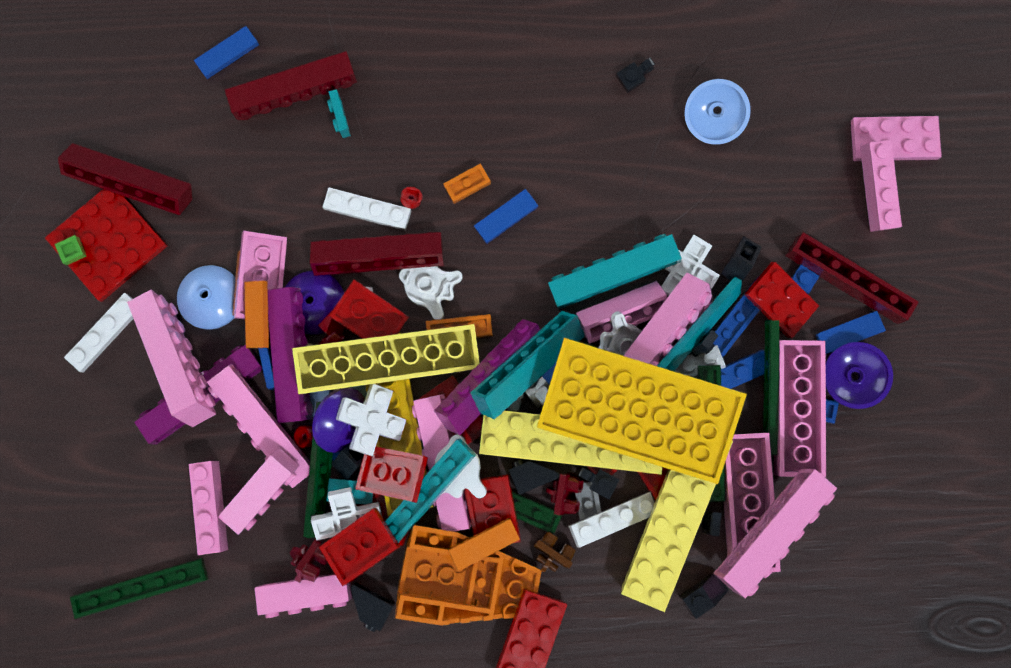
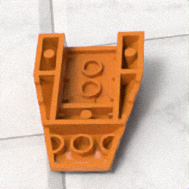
(439, 594)

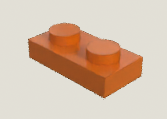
(467, 183)

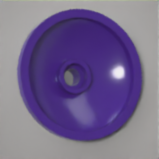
(326, 295)
(873, 372)
(330, 433)

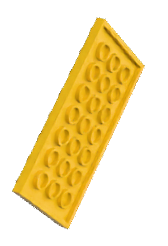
(641, 410)

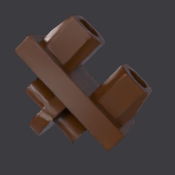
(563, 557)

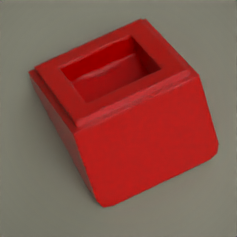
(329, 325)

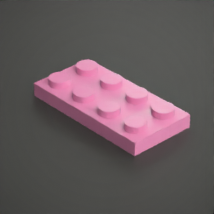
(910, 136)
(259, 260)

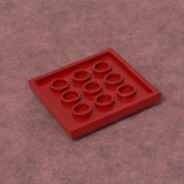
(114, 240)

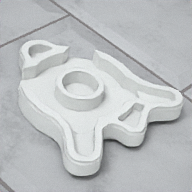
(429, 287)
(620, 337)
(468, 478)

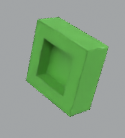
(70, 250)

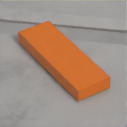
(256, 314)
(482, 324)
(483, 544)

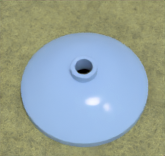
(719, 127)
(217, 307)

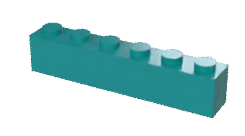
(615, 271)
(525, 365)

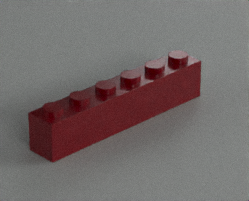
(291, 86)
(125, 179)
(376, 253)
(852, 279)

